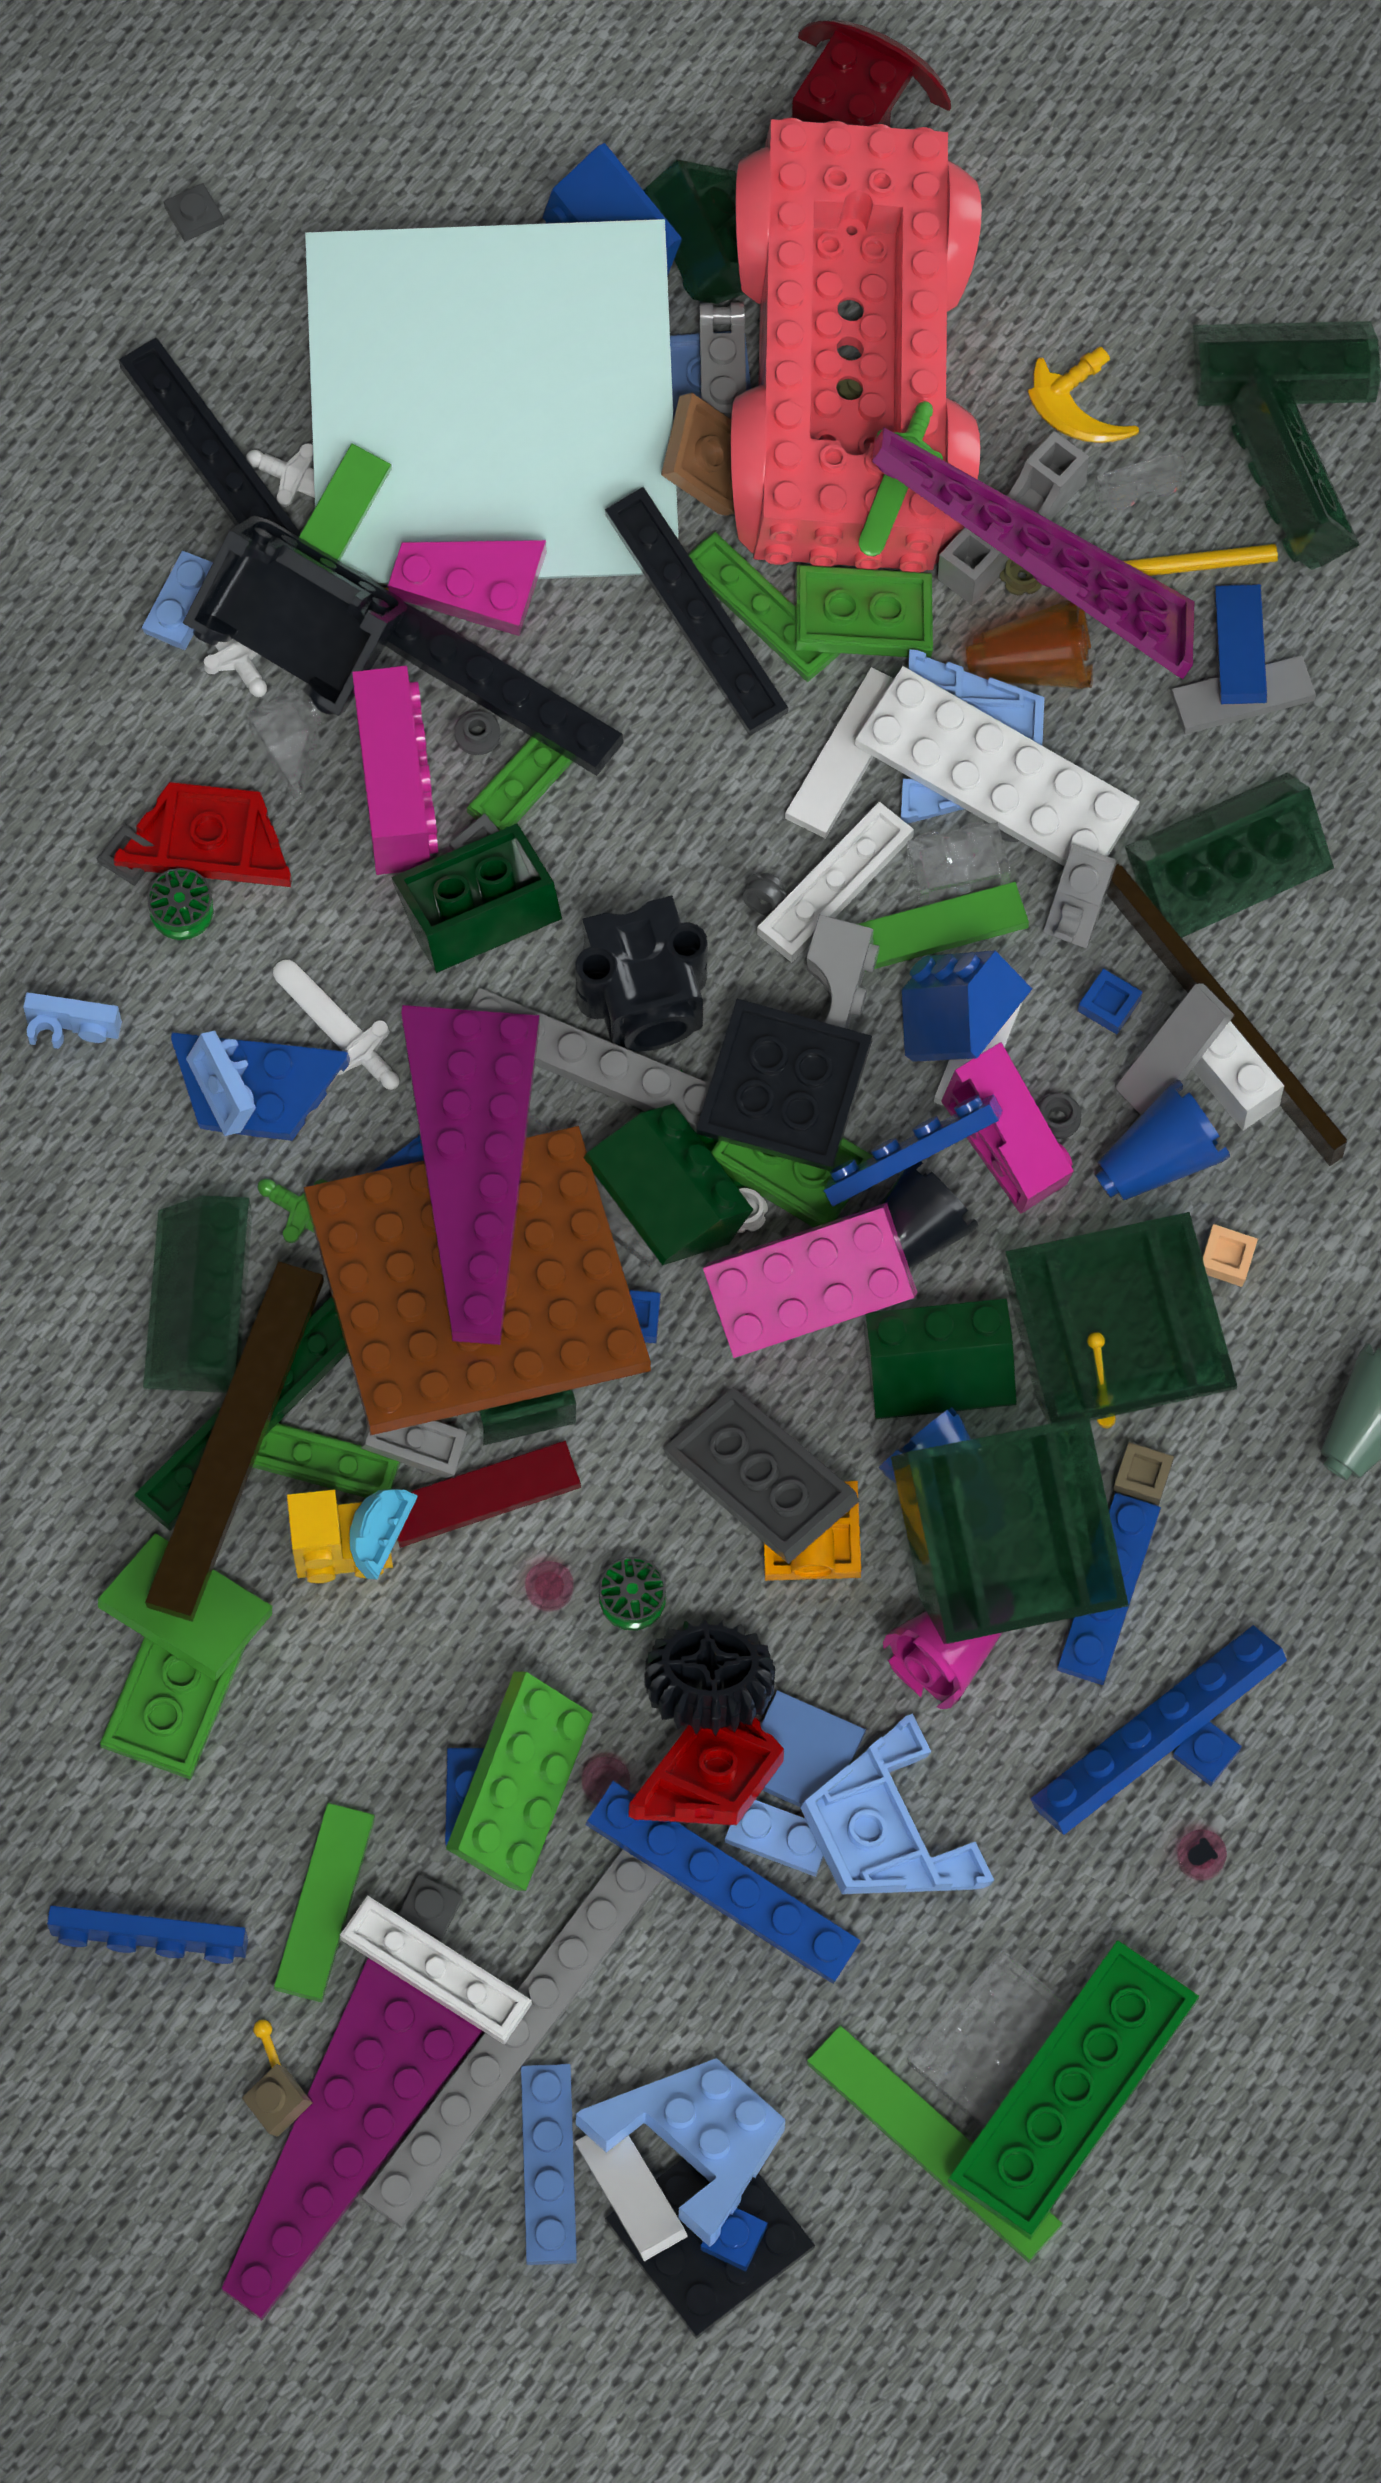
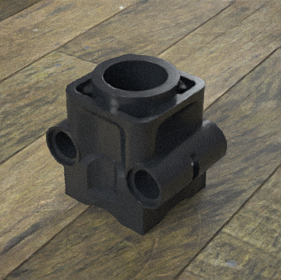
(643, 975)

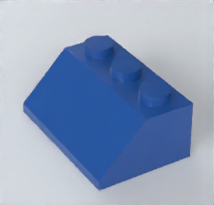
(605, 191)
(958, 1004)

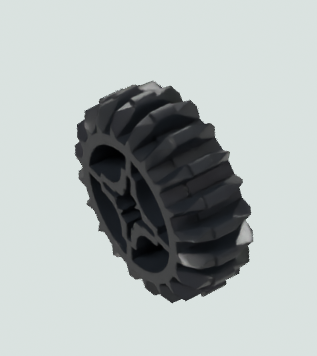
(709, 1676)

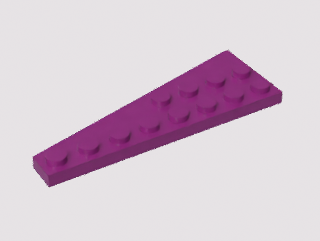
(1100, 584)
(472, 1114)
(368, 2092)

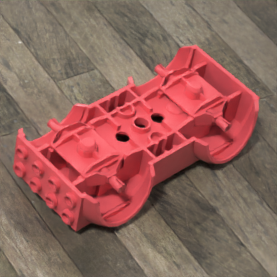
(826, 222)

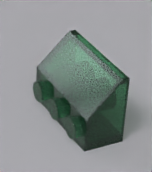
(702, 210)

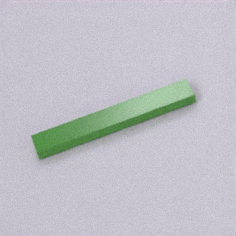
(911, 2126)

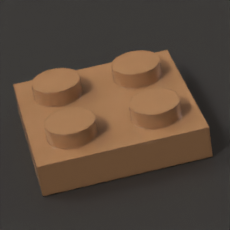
(701, 454)

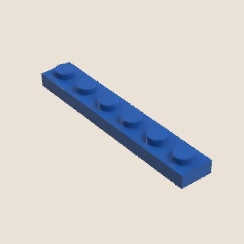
(1158, 1729)
(726, 1885)

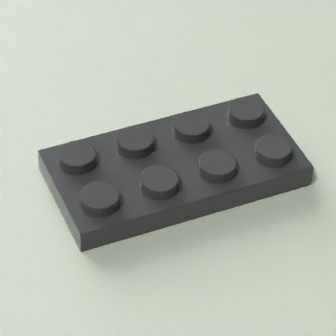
(761, 1475)

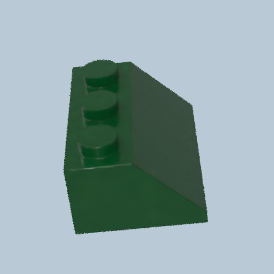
(477, 897)
(669, 1185)
(940, 1358)

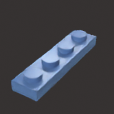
(548, 2164)

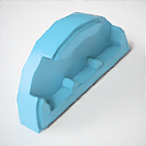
(377, 1528)

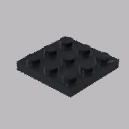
(784, 1084)
(701, 2285)

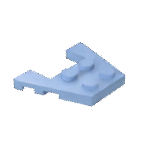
(1000, 700)
(870, 1833)
(709, 2122)

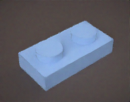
(175, 600)
(777, 1837)

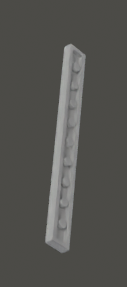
(493, 2065)

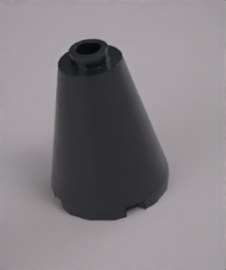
(925, 1214)

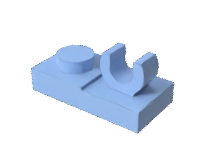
(89, 1019)
(221, 1081)

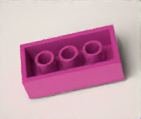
(395, 769)
(810, 1280)

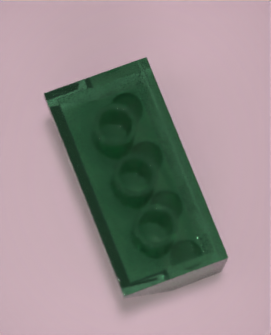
(1307, 359)
(1291, 472)
(1232, 854)
(198, 1294)

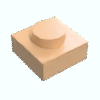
(1228, 1255)

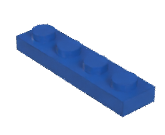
(895, 1157)
(1096, 1635)
(127, 1931)

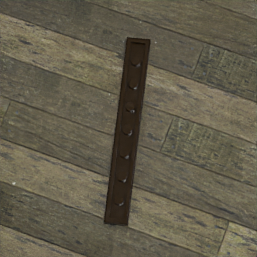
(1190, 971)
(234, 1441)

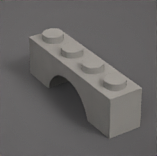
(1045, 486)
(839, 959)

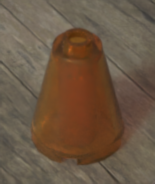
(1036, 649)

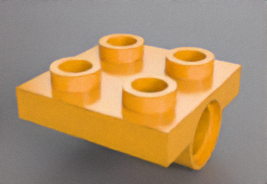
(830, 1556)

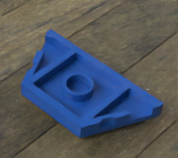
(282, 1078)

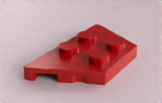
(210, 832)
(709, 1776)

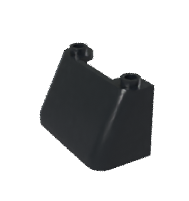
(295, 610)

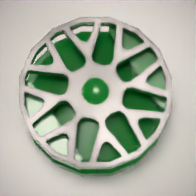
(182, 905)
(632, 1594)

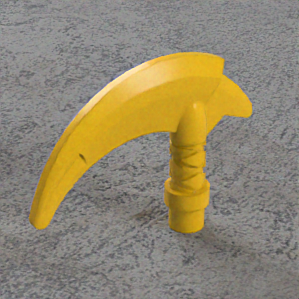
(1056, 406)

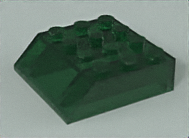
(1147, 1299)
(1010, 1530)

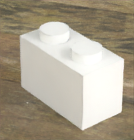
(1239, 1078)

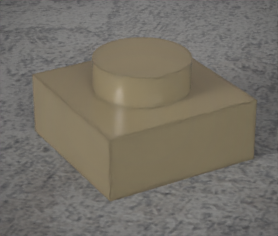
(1143, 1473)
(277, 2100)

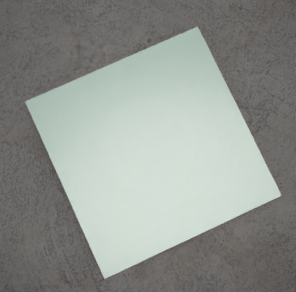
(501, 381)

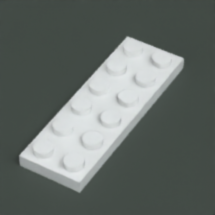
(993, 770)

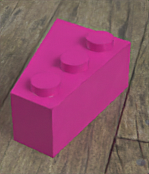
(471, 579)
(1018, 1146)

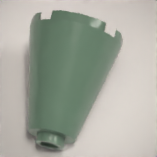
(1355, 1432)

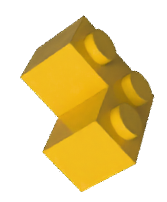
(322, 1536)

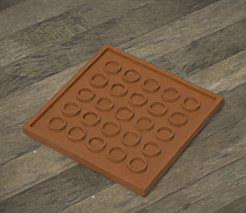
(565, 1300)

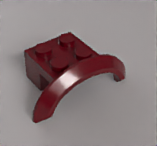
(859, 76)

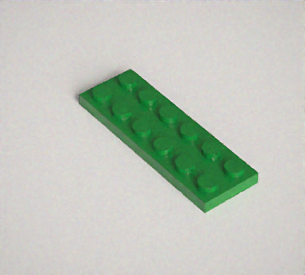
(1073, 2089)

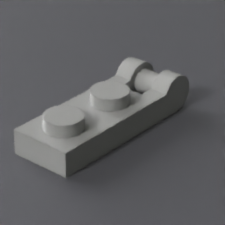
(722, 355)

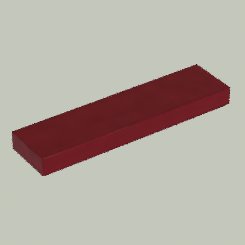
(490, 1492)

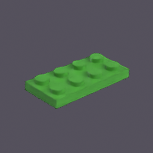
(519, 1781)

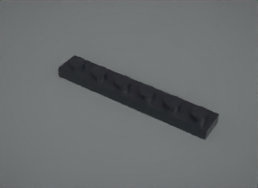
(201, 436)
(696, 611)
(505, 691)

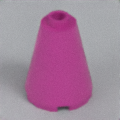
(927, 1662)

